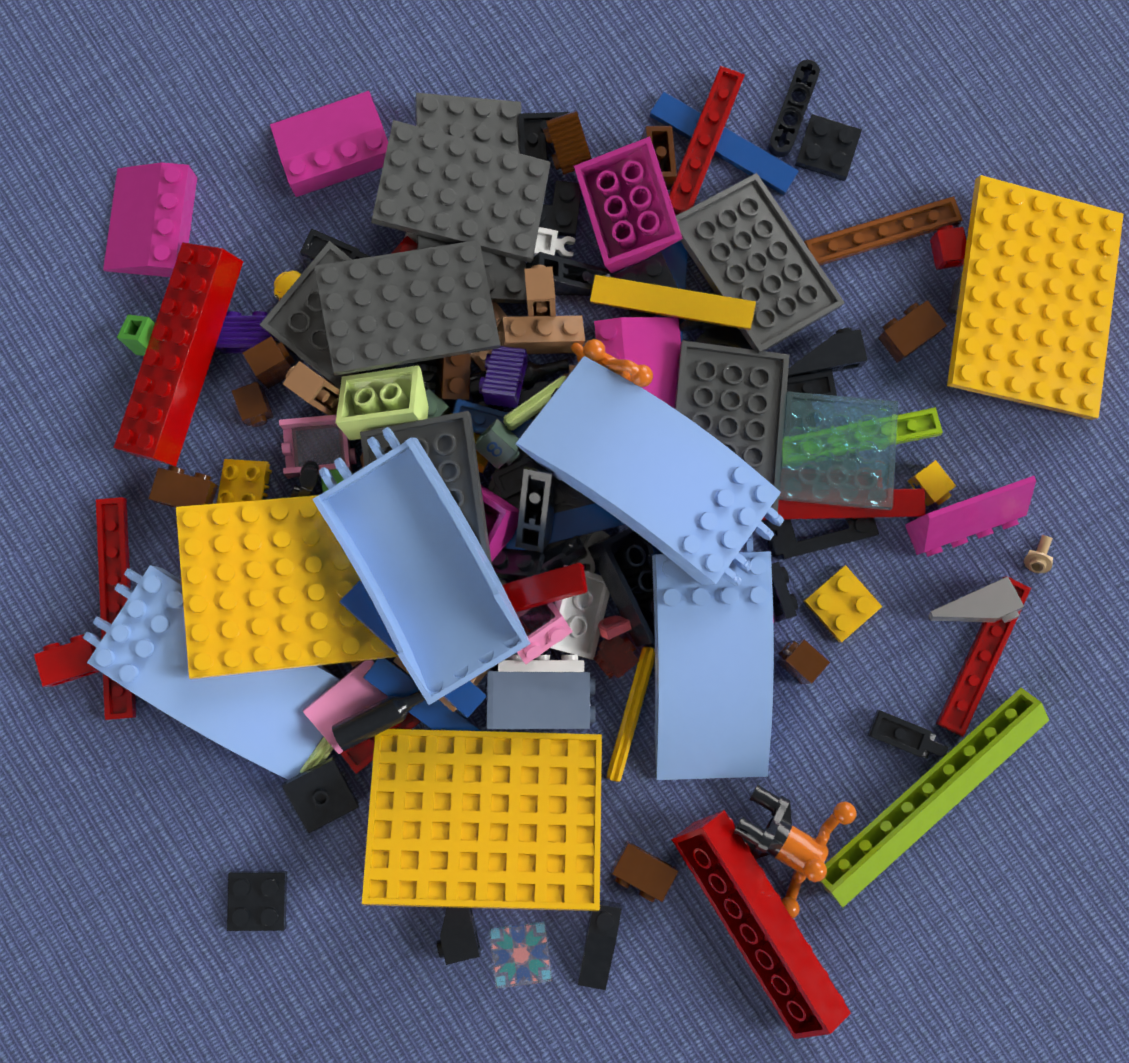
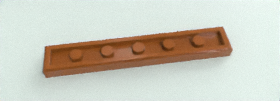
(884, 231)

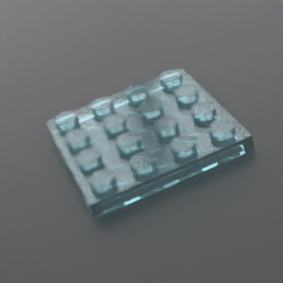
(839, 450)

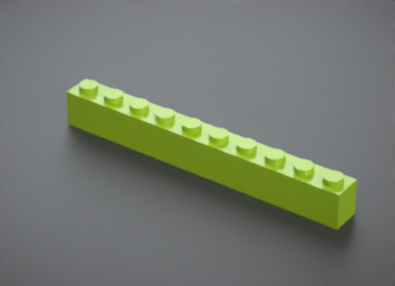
(933, 796)

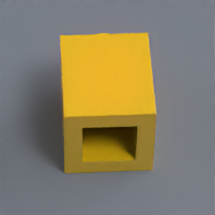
(935, 481)

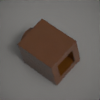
(252, 404)

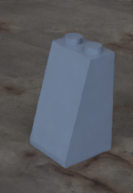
(539, 700)

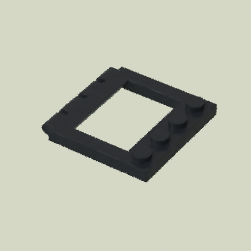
(786, 544)

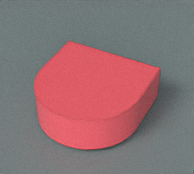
(613, 626)

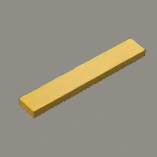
(673, 302)

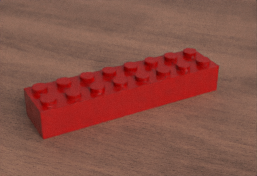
(179, 353)
(761, 927)

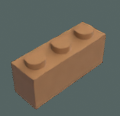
(540, 291)
(541, 333)
(313, 388)

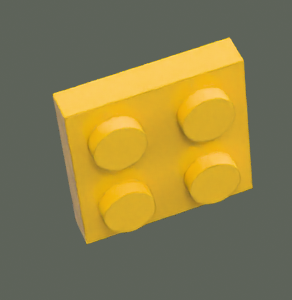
(842, 604)

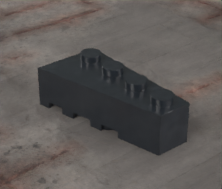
(628, 574)

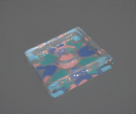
(520, 955)

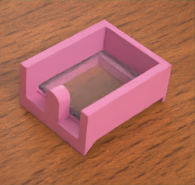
(314, 439)
(544, 628)

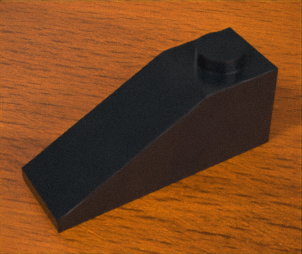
(569, 275)
(838, 353)
(535, 510)
(458, 936)
(599, 945)

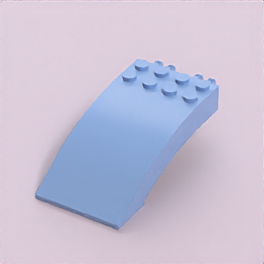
(653, 471)
(421, 567)
(713, 671)
(246, 713)

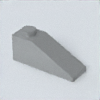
(984, 605)

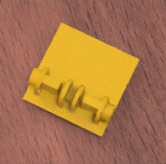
(243, 480)

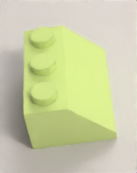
(381, 400)

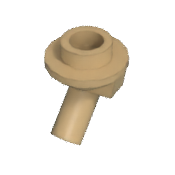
(1038, 560)

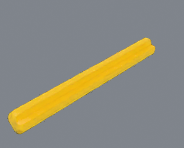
(631, 714)

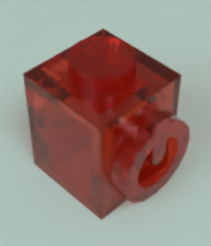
(616, 656)

